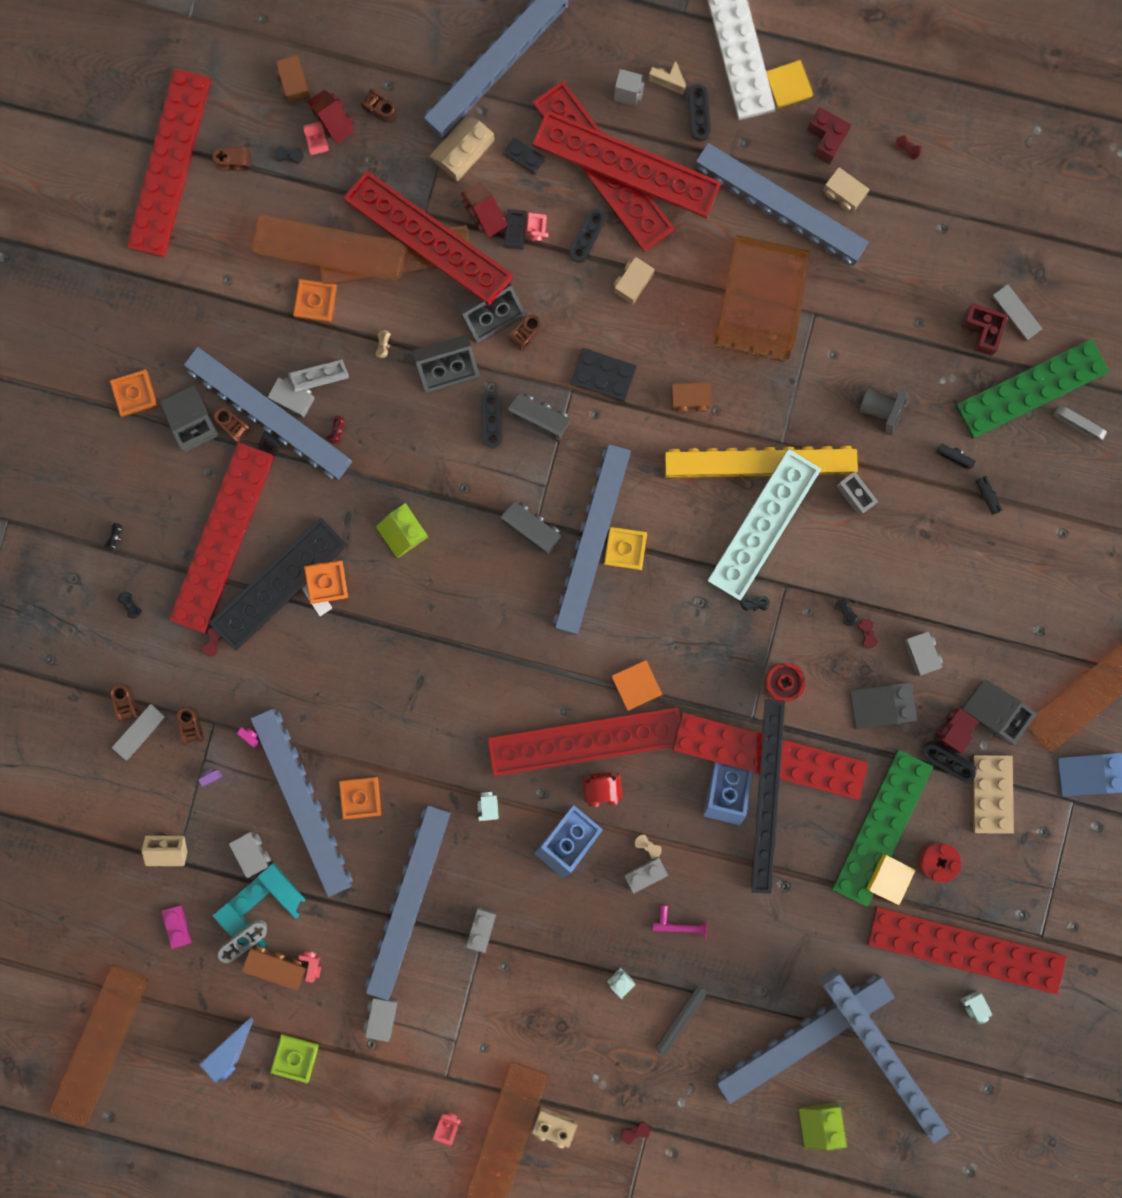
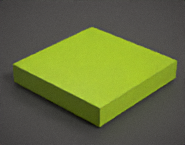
(294, 1058)

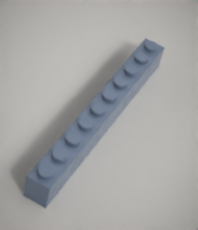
(492, 64)
(781, 204)
(268, 413)
(592, 540)
(301, 802)
(408, 903)
(799, 1041)
(884, 1055)

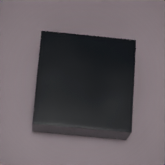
(269, 444)

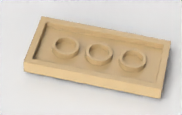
(993, 794)

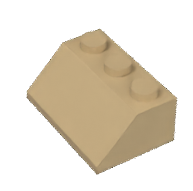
(463, 147)

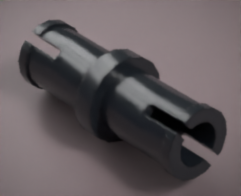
(989, 495)

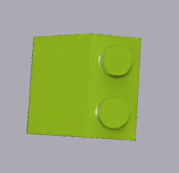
(401, 530)
(822, 1126)

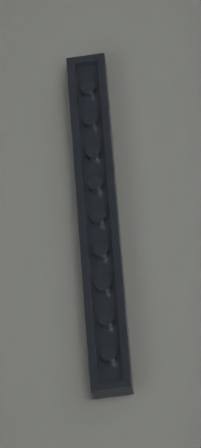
(768, 796)

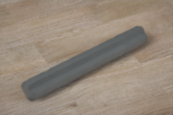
(681, 1020)

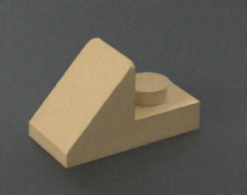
(672, 81)

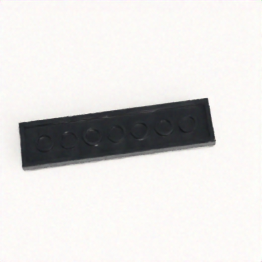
(276, 584)

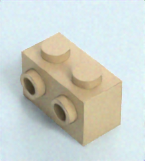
(845, 190)
(633, 280)
(164, 850)
(554, 1127)

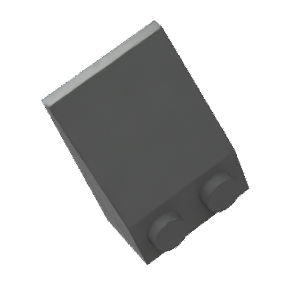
(883, 705)

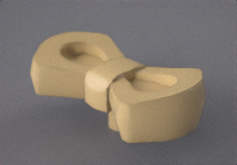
(383, 337)
(642, 842)

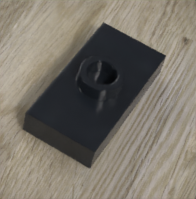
(515, 230)
(956, 456)

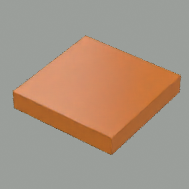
(315, 300)
(133, 393)
(325, 581)
(636, 685)
(360, 798)

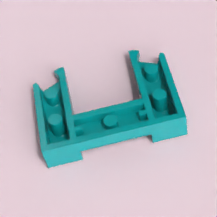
(270, 880)

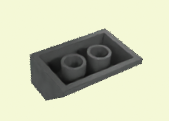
(485, 319)
(446, 363)
(539, 416)
(531, 527)

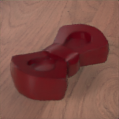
(913, 151)
(334, 436)
(866, 627)
(210, 648)
(641, 1130)

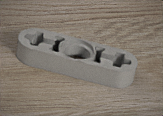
(1080, 423)
(257, 936)

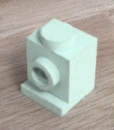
(488, 806)
(621, 983)
(977, 1007)

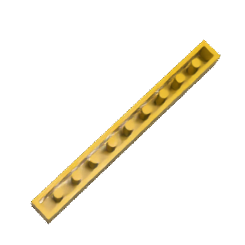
(755, 463)

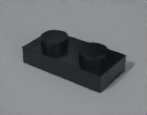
(524, 156)

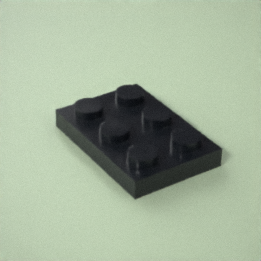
(603, 374)

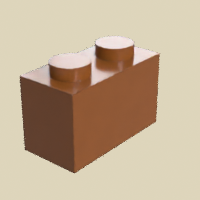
(292, 78)
(691, 396)

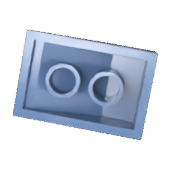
(1090, 774)
(728, 794)
(568, 842)
(222, 1060)

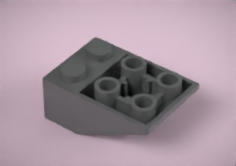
(189, 419)
(999, 712)

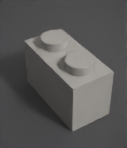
(628, 88)
(284, 396)
(857, 493)
(923, 653)
(250, 854)
(645, 874)
(481, 929)
(381, 1019)

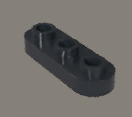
(699, 105)
(590, 228)
(488, 412)
(954, 767)

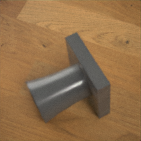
(884, 408)

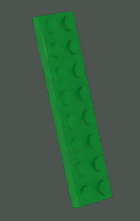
(1032, 388)
(882, 825)

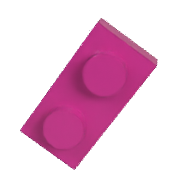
(249, 736)
(176, 926)

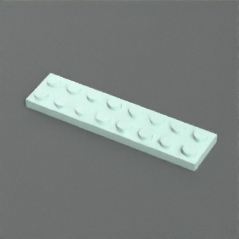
(764, 524)

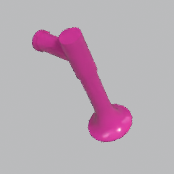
(663, 926)

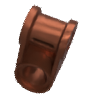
(377, 104)
(234, 158)
(524, 333)
(234, 426)
(125, 704)
(189, 727)

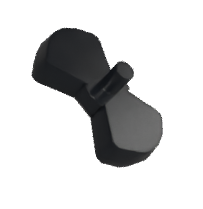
(282, 154)
(116, 529)
(762, 603)
(132, 610)
(849, 617)

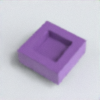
(209, 777)

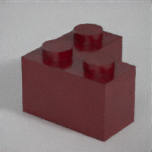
(330, 113)
(831, 131)
(485, 209)
(989, 325)
(956, 731)

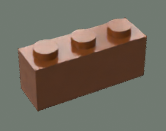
(274, 967)

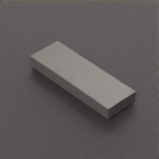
(1017, 312)
(318, 375)
(139, 732)

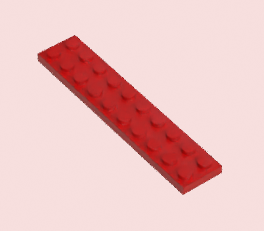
(169, 163)
(626, 164)
(632, 207)
(428, 238)
(221, 538)
(584, 741)
(743, 750)
(966, 950)

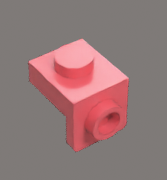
(316, 138)
(535, 226)
(313, 968)
(446, 1129)

